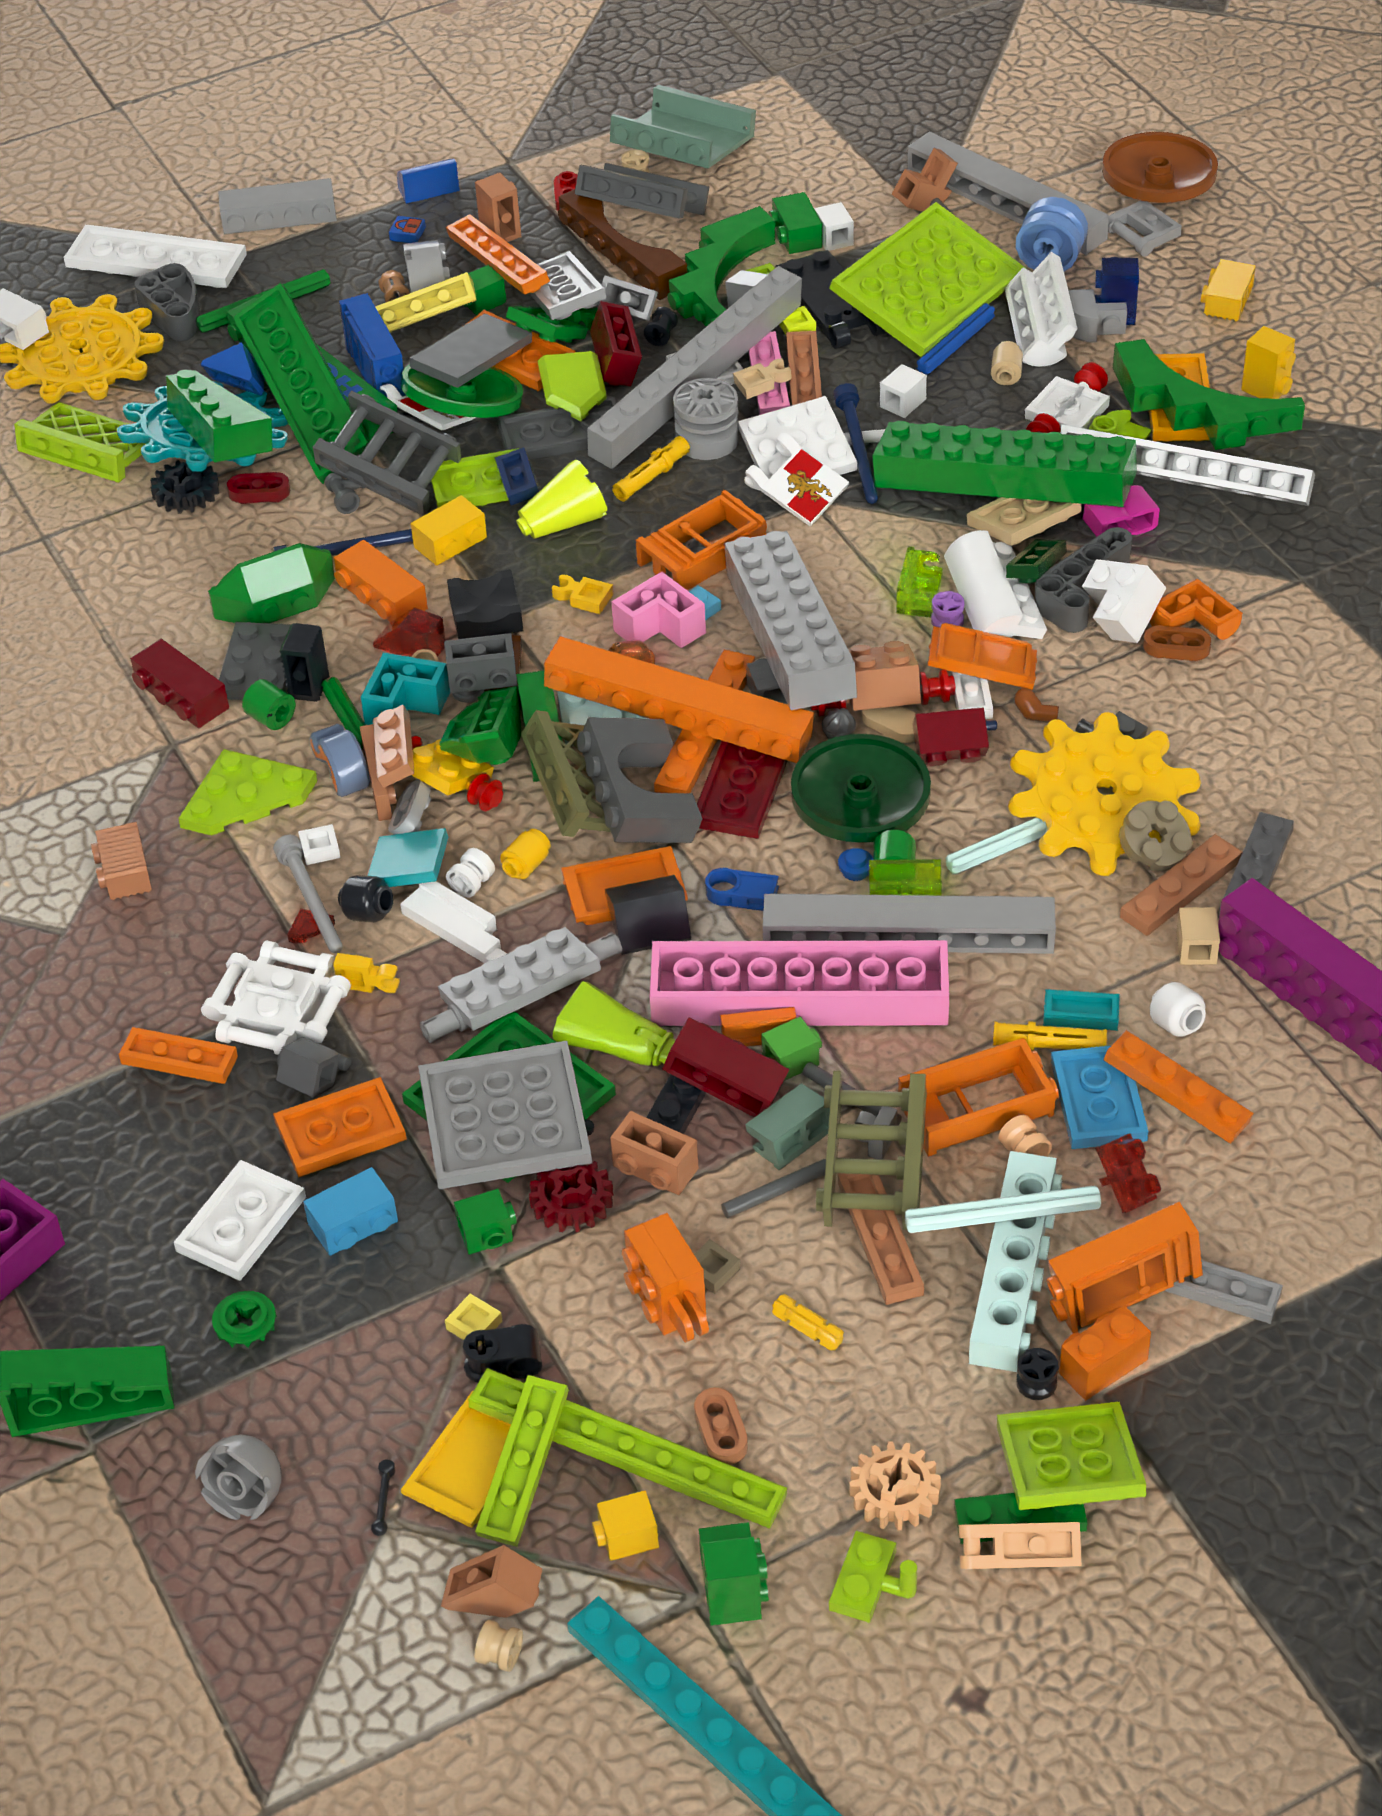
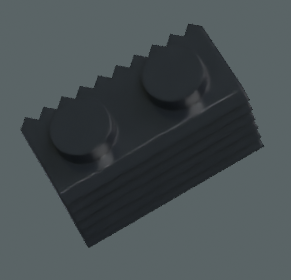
(304, 661)

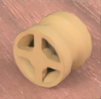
(636, 160)
(498, 1645)

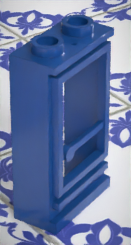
(371, 343)

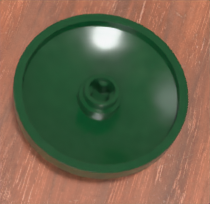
(860, 787)

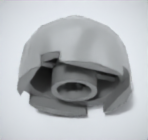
(239, 1476)

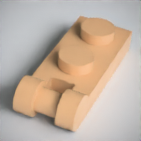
(1022, 1545)

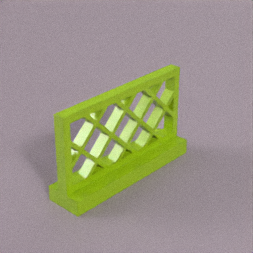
(71, 448)

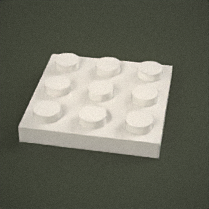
(810, 425)

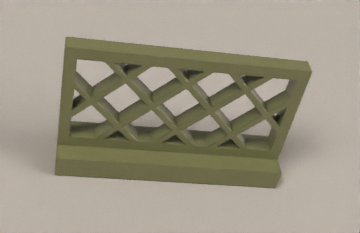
(559, 777)

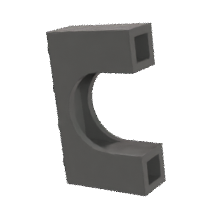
(628, 809)

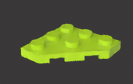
(244, 790)

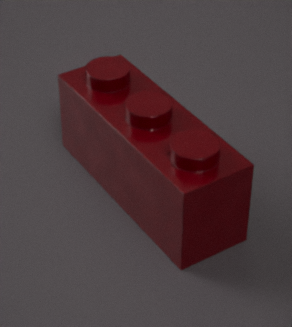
(615, 344)
(179, 683)
(725, 1068)

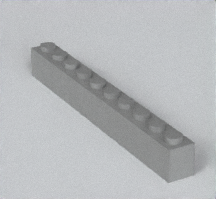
(704, 356)

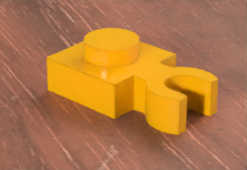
(585, 595)
(365, 975)

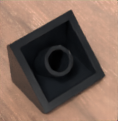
(648, 913)

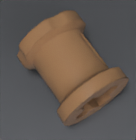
(391, 290)

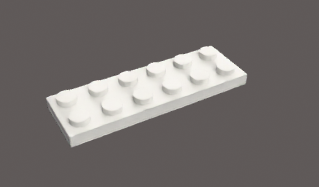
(142, 252)

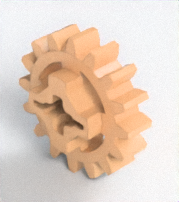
(908, 1478)

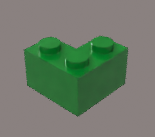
(733, 1573)

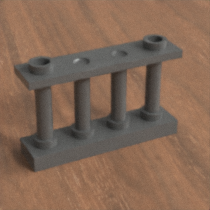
(642, 190)
(387, 480)

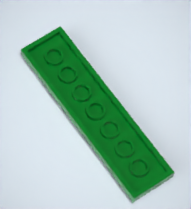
(297, 373)

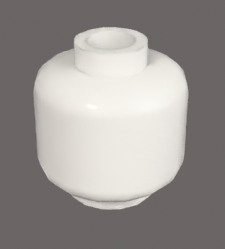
(1177, 1009)

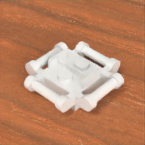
(273, 1001)

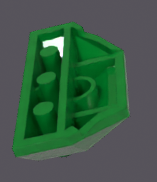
(273, 585)
(486, 728)

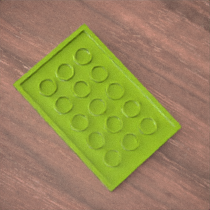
(926, 278)

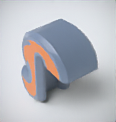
(344, 757)

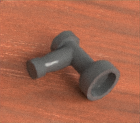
(345, 497)

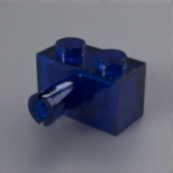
(1119, 283)

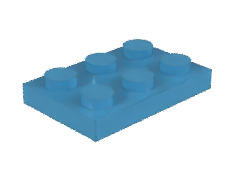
(1096, 1098)

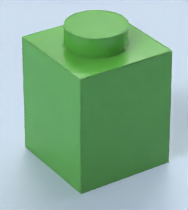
(792, 1045)

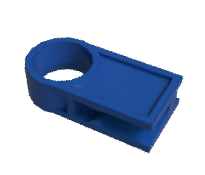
(747, 889)

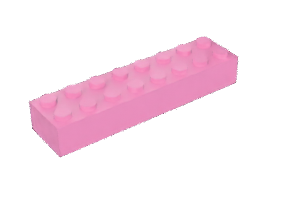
(822, 979)

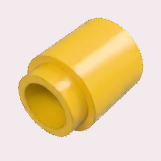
(525, 854)

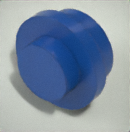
(854, 864)

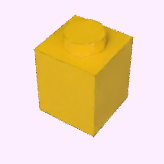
(626, 1526)

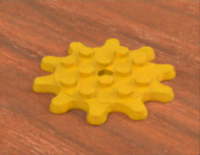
(109, 346)
(1067, 793)

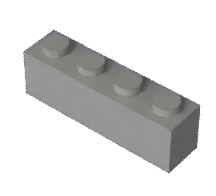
(277, 206)

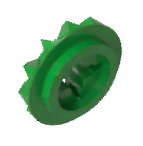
(249, 1305)

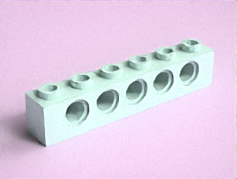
(1014, 1268)

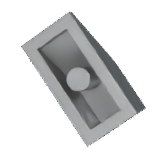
(637, 298)

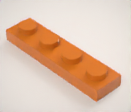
(1178, 1086)

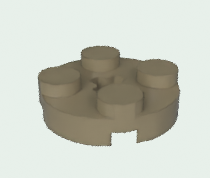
(1164, 819)

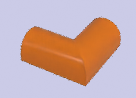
(1201, 604)

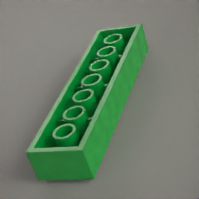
(1005, 463)

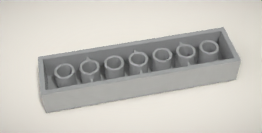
(790, 620)

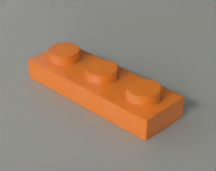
(178, 1055)

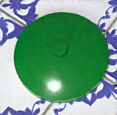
(484, 396)

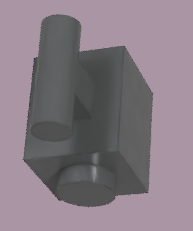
(309, 1066)

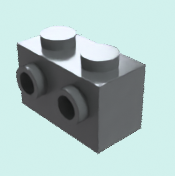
(480, 663)

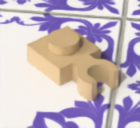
(760, 379)

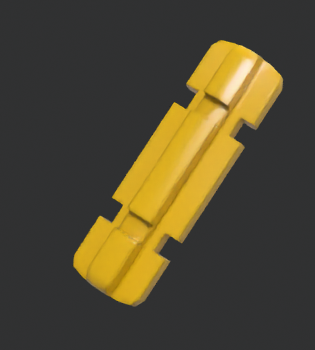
(808, 1322)

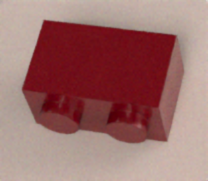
(951, 736)

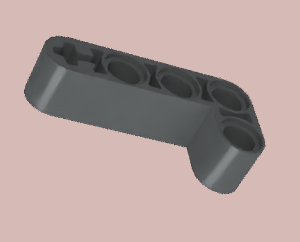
(1060, 589)

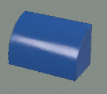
(428, 180)

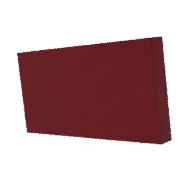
(739, 790)

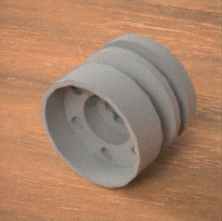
(707, 417)

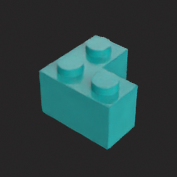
(408, 682)

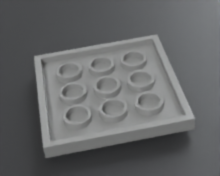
(504, 1115)

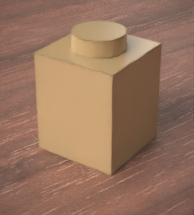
(1198, 936)

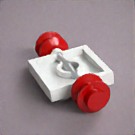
(1069, 402)

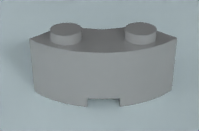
(425, 264)

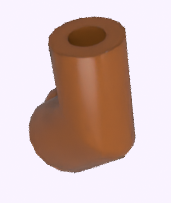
(1032, 707)

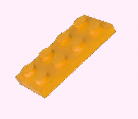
(1193, 368)

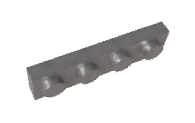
(1262, 851)

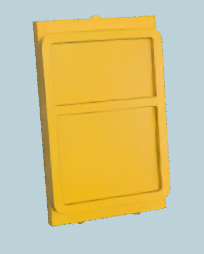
(460, 1466)

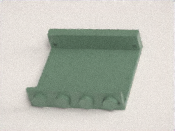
(686, 127)

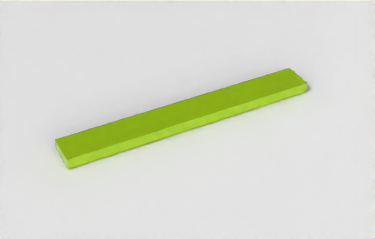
(642, 1453)

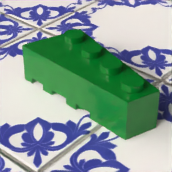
(217, 418)
(82, 1386)

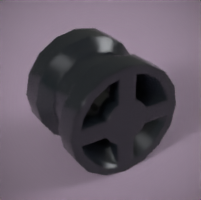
(1045, 1366)

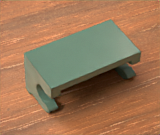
(790, 1126)

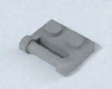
(1147, 220)

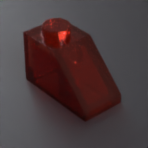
(412, 633)

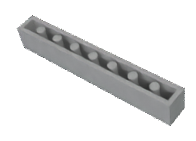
(999, 186)
(966, 922)

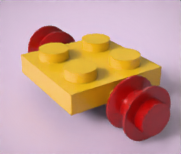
(453, 773)

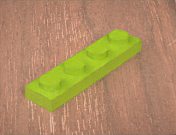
(522, 1461)

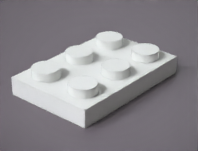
(240, 1220)

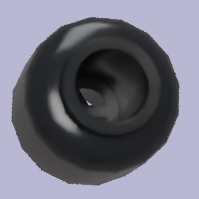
(365, 898)

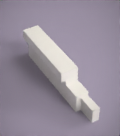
(454, 920)

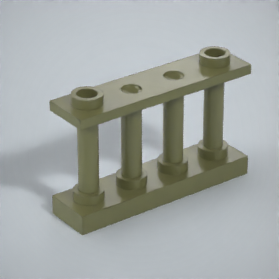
(905, 1167)

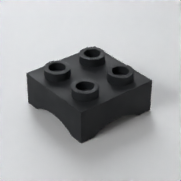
(485, 606)

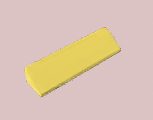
(427, 302)

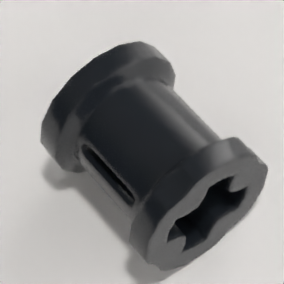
(655, 328)

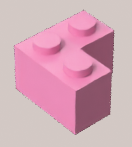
(659, 607)

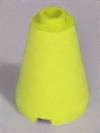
(562, 503)

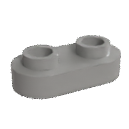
(410, 808)

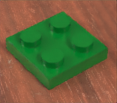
(536, 319)

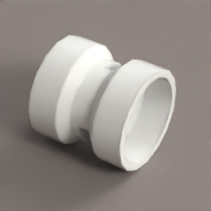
(473, 869)

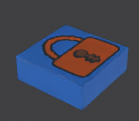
(407, 229)

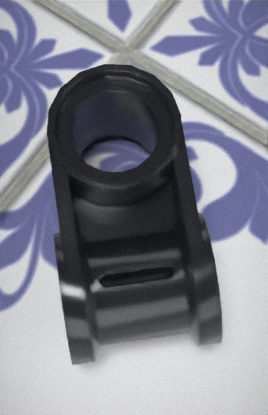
(505, 1350)

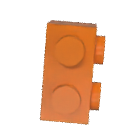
(1104, 1352)

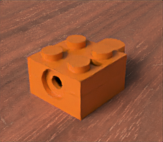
(666, 1277)

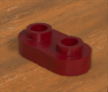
(258, 487)

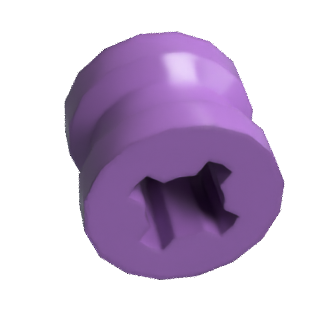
(947, 608)

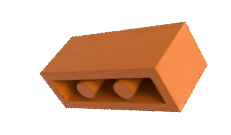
(379, 581)

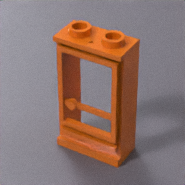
(688, 569)
(974, 1069)
(1124, 1266)

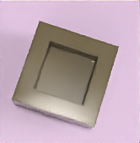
(717, 1264)

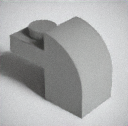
(1096, 318)

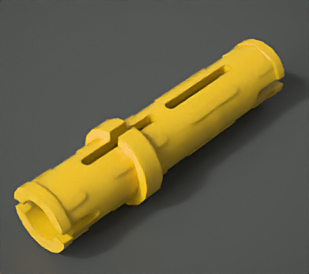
(660, 461)
(1048, 1036)

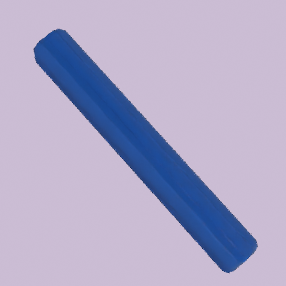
(955, 339)

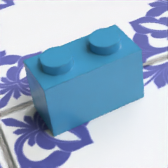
(350, 1211)

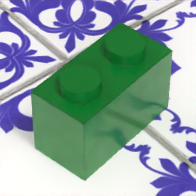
(796, 223)

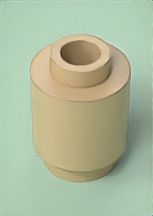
(1006, 363)

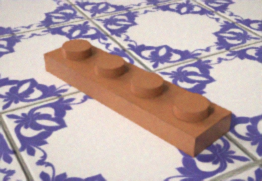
(804, 366)
(1180, 885)
(883, 1242)

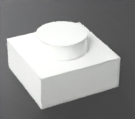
(319, 844)

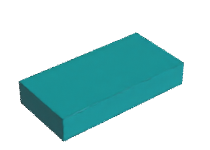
(1081, 1009)

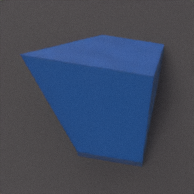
(236, 368)

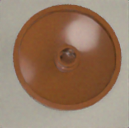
(1160, 167)

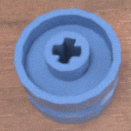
(1051, 227)

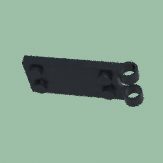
(829, 310)

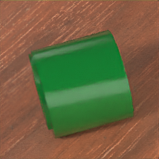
(268, 704)
(894, 846)

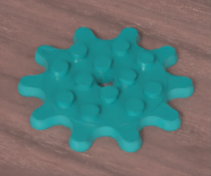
(169, 439)

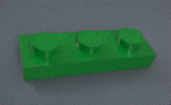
(1005, 1510)

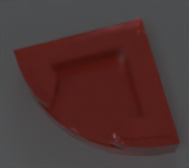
(304, 927)

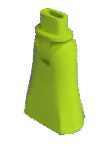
(605, 1025)

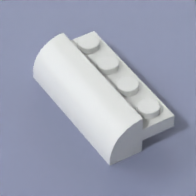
(1041, 312)
(991, 599)

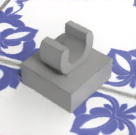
(886, 1116)

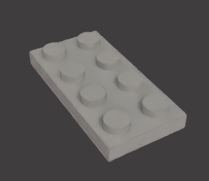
(569, 287)

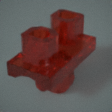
(1127, 1172)

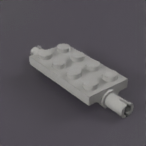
(517, 980)

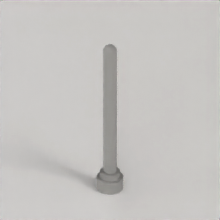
(290, 853)

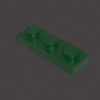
(1035, 560)

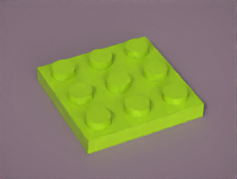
(1070, 1456)

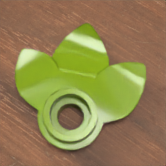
(1119, 423)

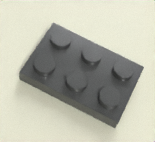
(253, 656)

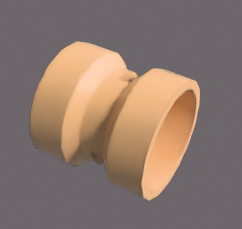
(1021, 1136)

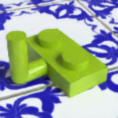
(866, 1576)

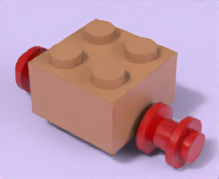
(891, 678)

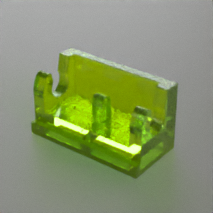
(918, 583)
(905, 877)

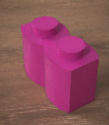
(1137, 515)

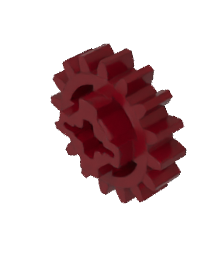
(571, 1196)

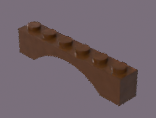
(645, 264)

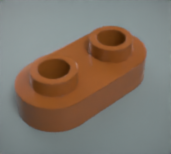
(1177, 643)

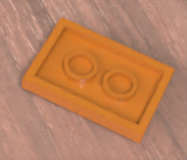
(339, 1127)

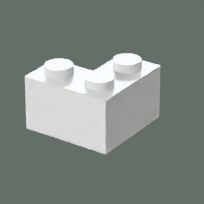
(1125, 597)

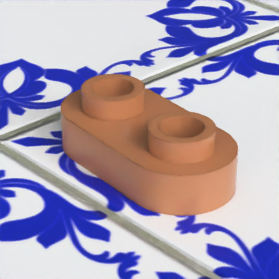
(722, 1428)

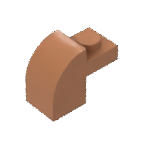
(919, 189)

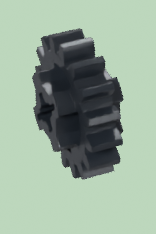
(184, 488)

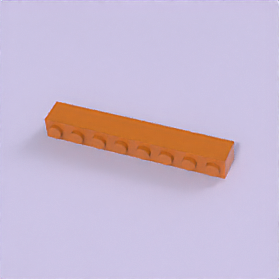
(678, 699)

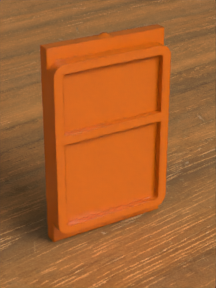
(983, 655)
(589, 880)

